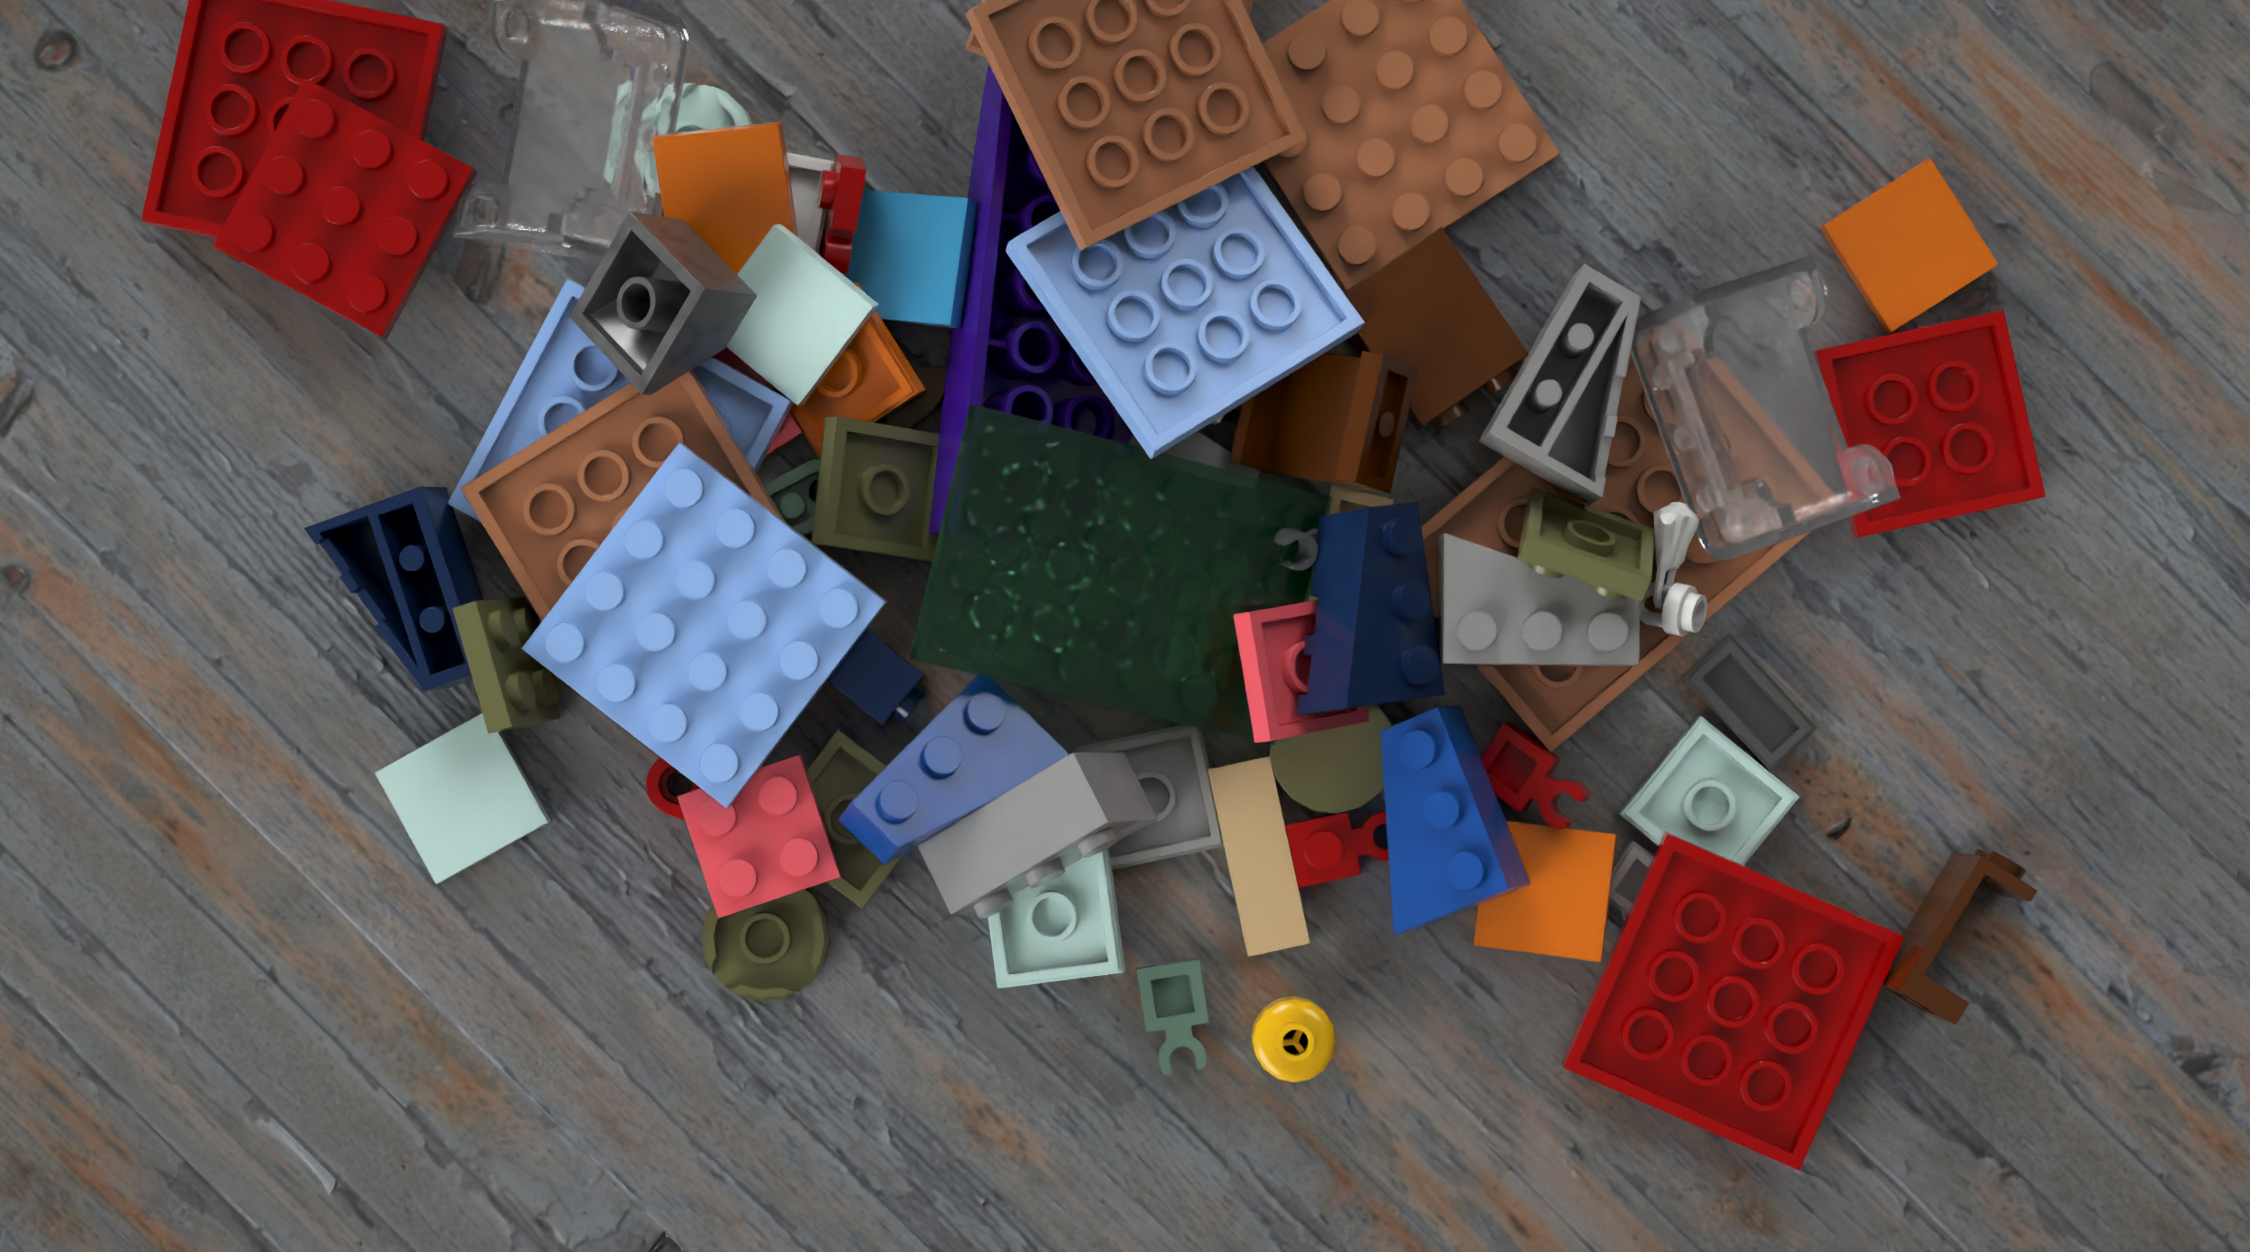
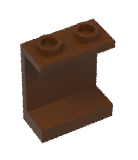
(1439, 319)
(1330, 422)
(1936, 920)

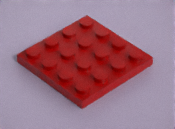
(240, 74)
(1732, 1000)

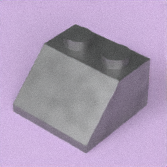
(660, 301)

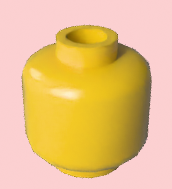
(1297, 1015)

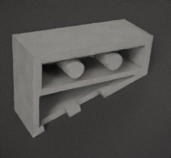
(1569, 388)
(1508, 614)
(1036, 831)

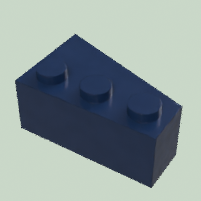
(409, 573)
(1372, 612)

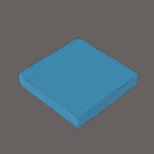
(914, 255)

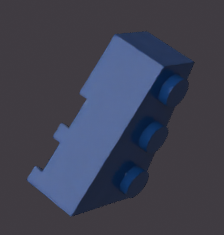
(951, 769)
(1442, 822)

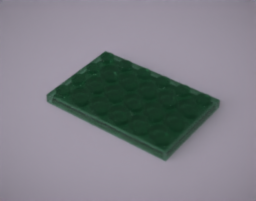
(1107, 570)

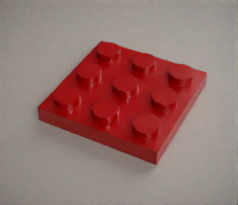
(345, 208)
(1942, 413)

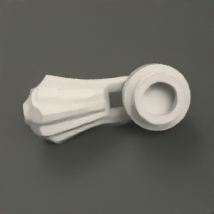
(1682, 605)

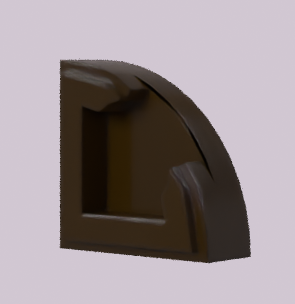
(925, 403)

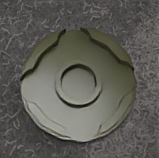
(1334, 766)
(768, 947)

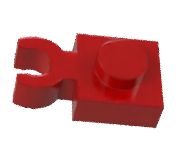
(841, 195)
(1522, 772)
(1328, 847)

